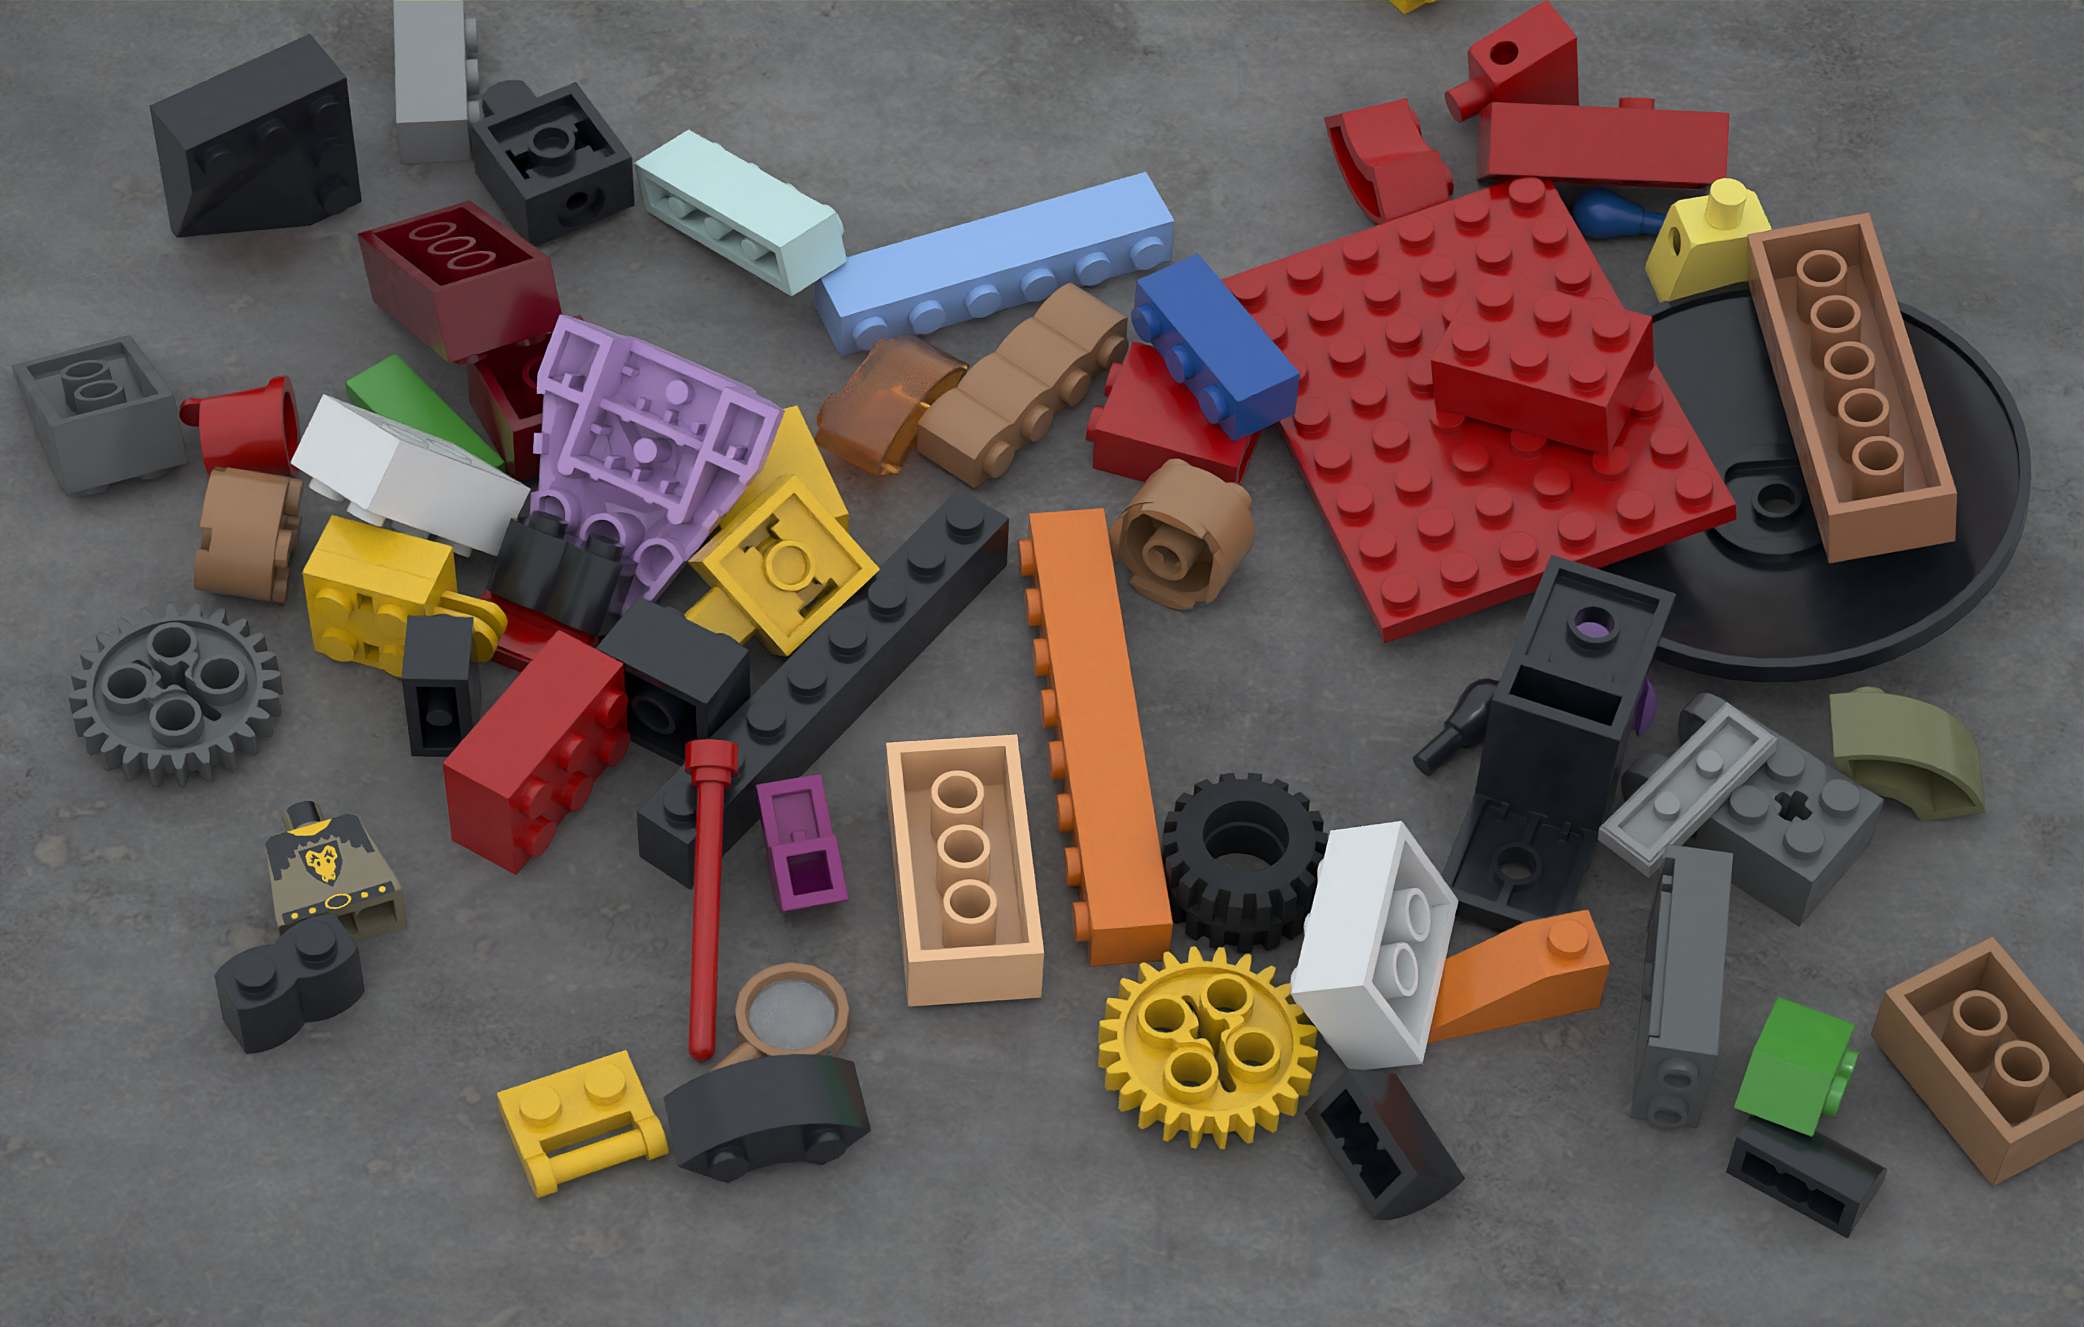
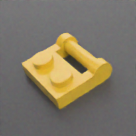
(575, 1108)

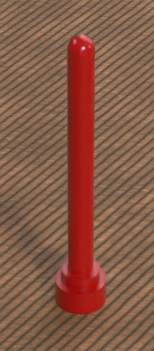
(711, 769)

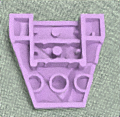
(643, 447)

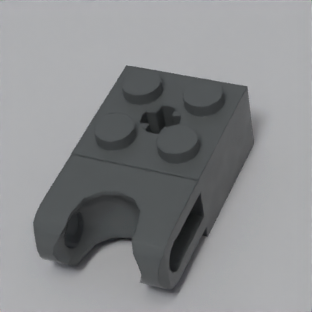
(1788, 825)

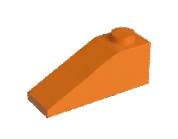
(1522, 977)

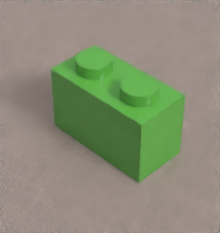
(1798, 1067)

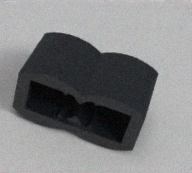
(562, 574)
(281, 986)

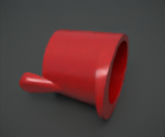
(248, 428)

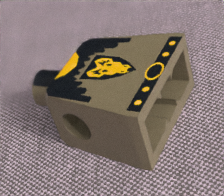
(332, 870)

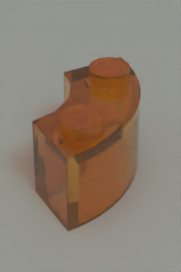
(883, 400)

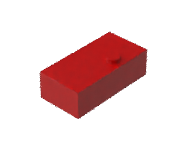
(1603, 144)

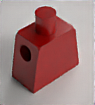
(1520, 63)

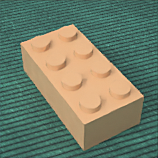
(963, 871)

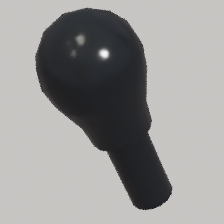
(1461, 728)

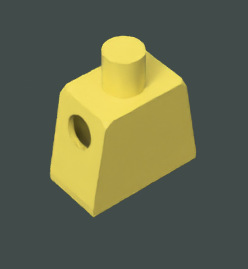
(1705, 241)

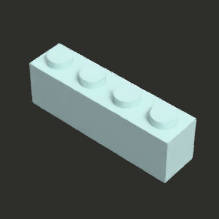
(741, 212)

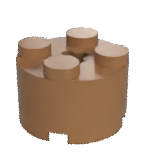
(248, 534)
(1183, 535)

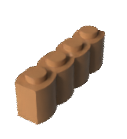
(1022, 385)

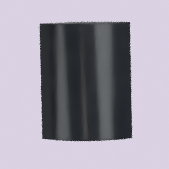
(1383, 1144)
(1806, 1173)

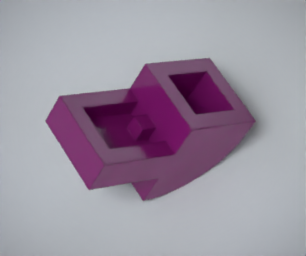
(800, 844)

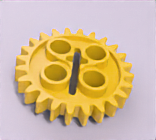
(1152, 1063)

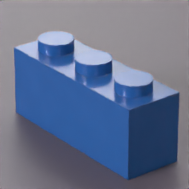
(1215, 348)

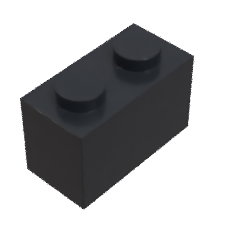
(440, 683)

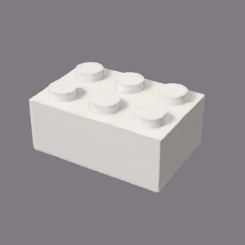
(408, 478)
(1375, 946)

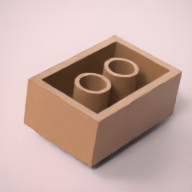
(1987, 1059)

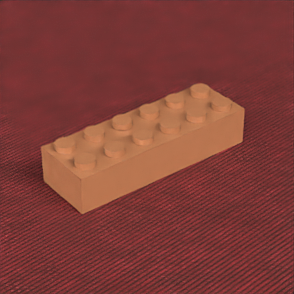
(1851, 389)

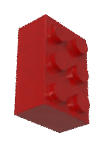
(1543, 362)
(537, 752)

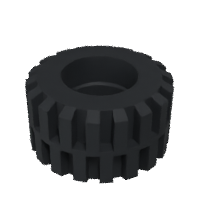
(1249, 820)

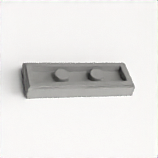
(1687, 789)

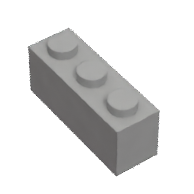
(435, 80)

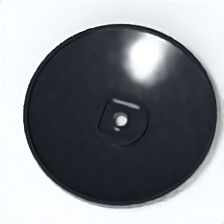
(1760, 589)

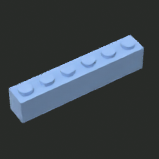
(995, 263)

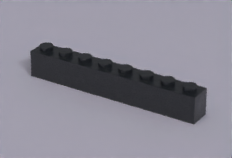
(835, 675)

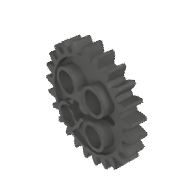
(176, 694)

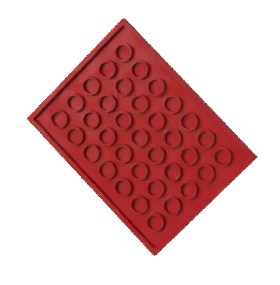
(1435, 503)

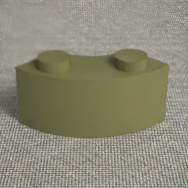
(1907, 752)

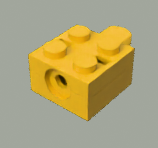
(773, 565)
(368, 583)

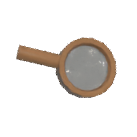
(789, 1012)

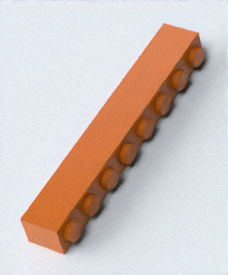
(1097, 737)

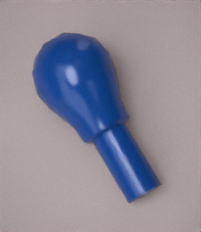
(1608, 215)

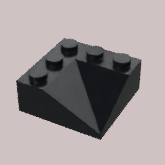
(259, 145)

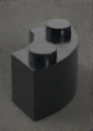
(766, 1114)

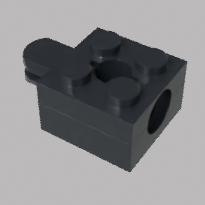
(550, 152)

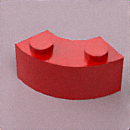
(1388, 161)

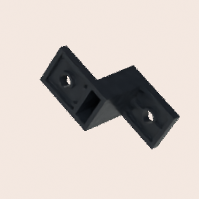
(1555, 744)

